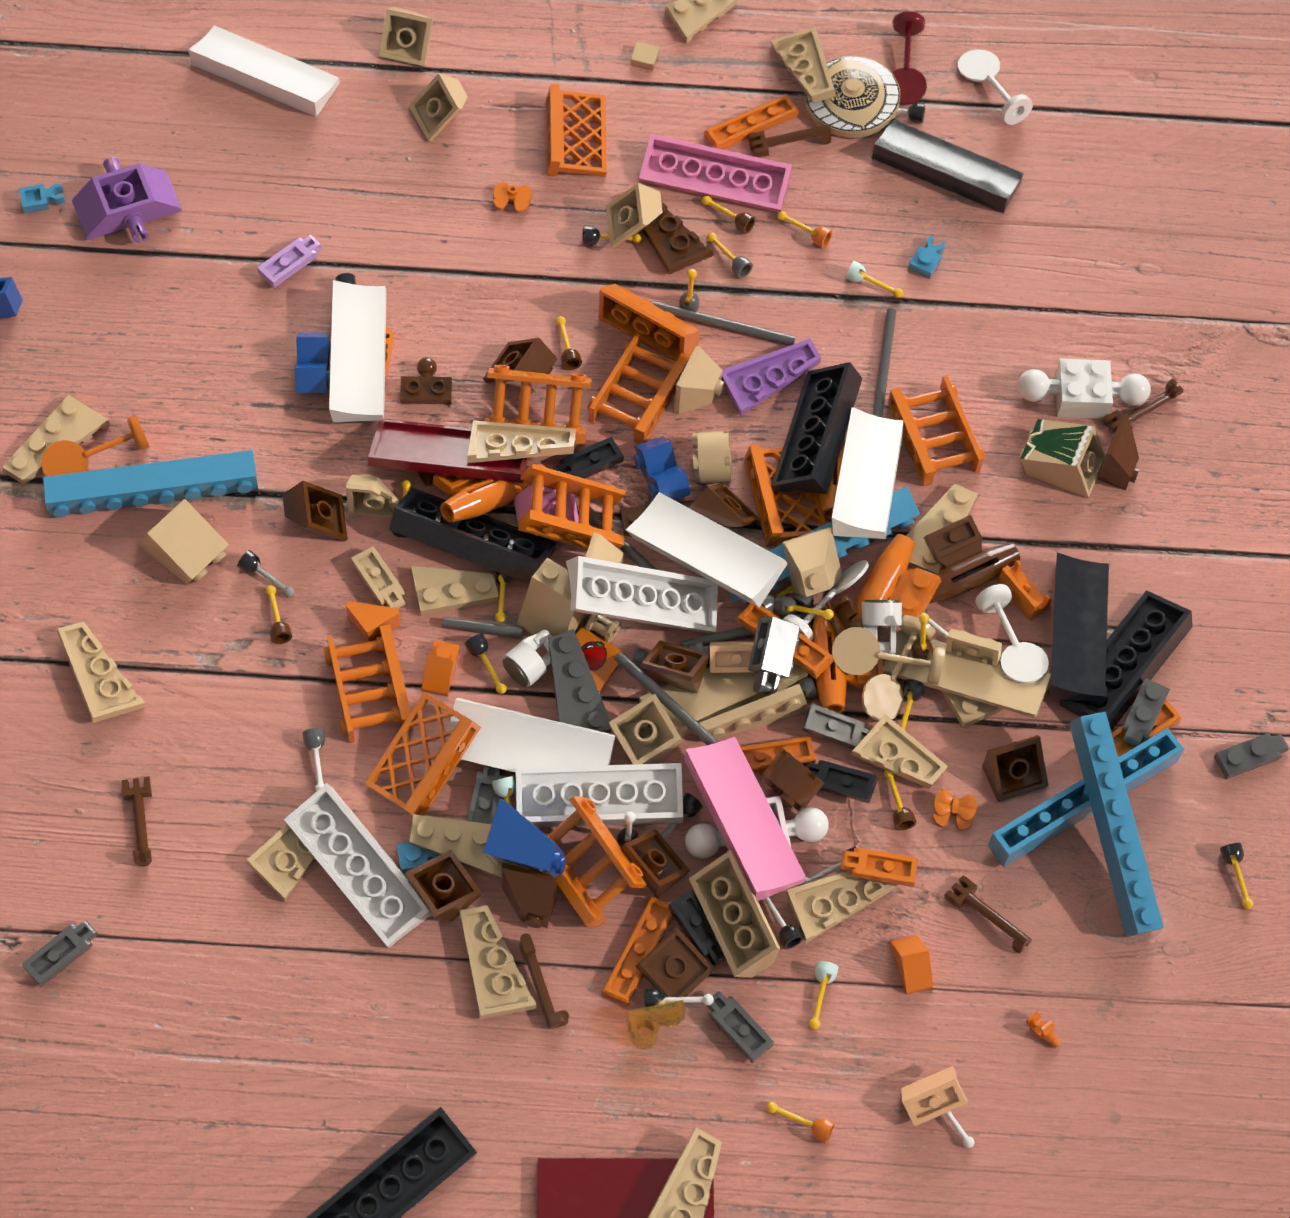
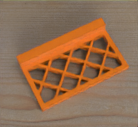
(556, 126)
(766, 501)
(443, 763)

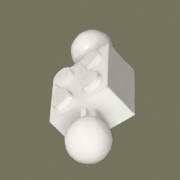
(1083, 388)
(809, 825)

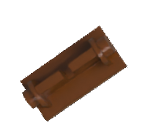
(844, 612)

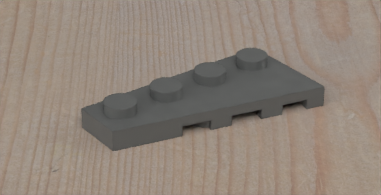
(574, 685)

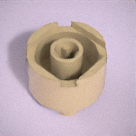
(712, 457)

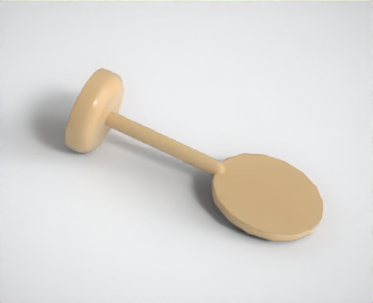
(858, 652)
(882, 692)

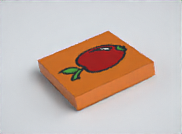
(599, 657)

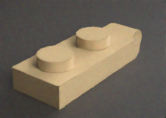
(378, 578)

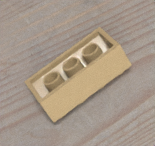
(735, 916)

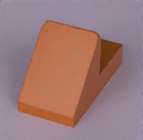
(440, 668)

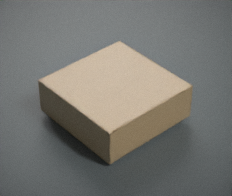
(645, 55)

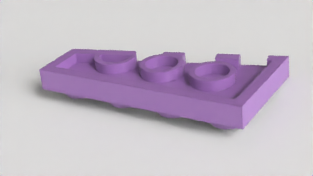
(765, 375)

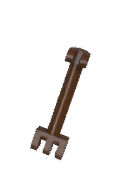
(760, 144)
(1171, 392)
(142, 855)
(967, 895)
(553, 1018)

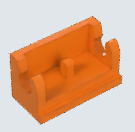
(1023, 591)

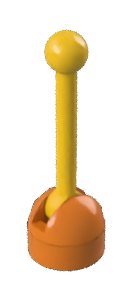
(820, 235)
(821, 1128)

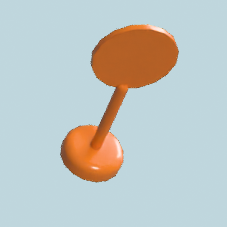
(69, 457)

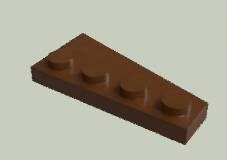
(674, 242)

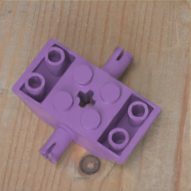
(125, 200)

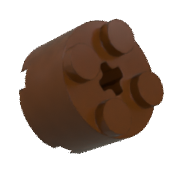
(792, 778)

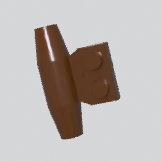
(965, 563)

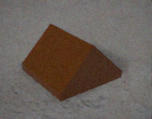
(676, 666)
(1016, 768)
(656, 860)
(443, 886)

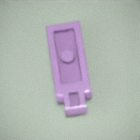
(289, 260)

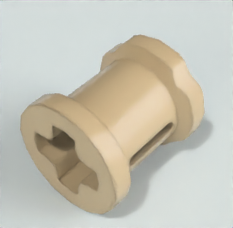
(603, 626)

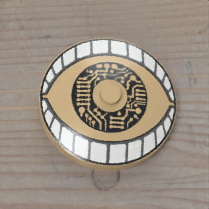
(863, 101)

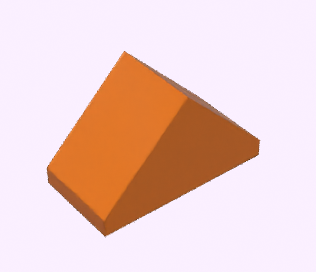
(369, 618)
(912, 963)

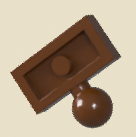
(426, 388)

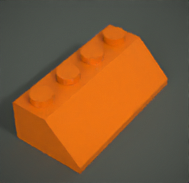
(657, 327)

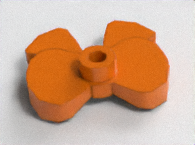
(521, 196)
(964, 809)

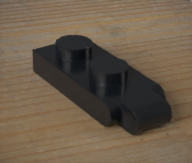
(591, 459)
(844, 780)
(696, 926)

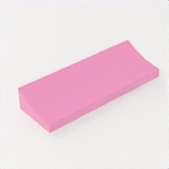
(715, 173)
(744, 817)

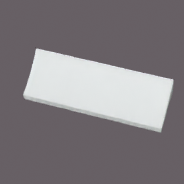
(264, 70)
(357, 353)
(867, 476)
(708, 549)
(642, 595)
(528, 741)
(645, 789)
(358, 865)

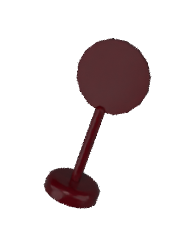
(910, 80)

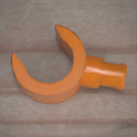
(1042, 1029)

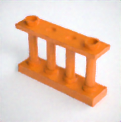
(576, 381)
(654, 406)
(918, 446)
(558, 526)
(389, 666)
(576, 887)

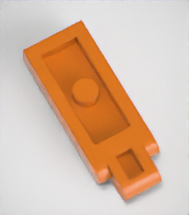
(880, 866)

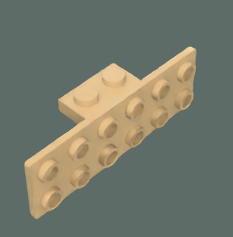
(974, 672)

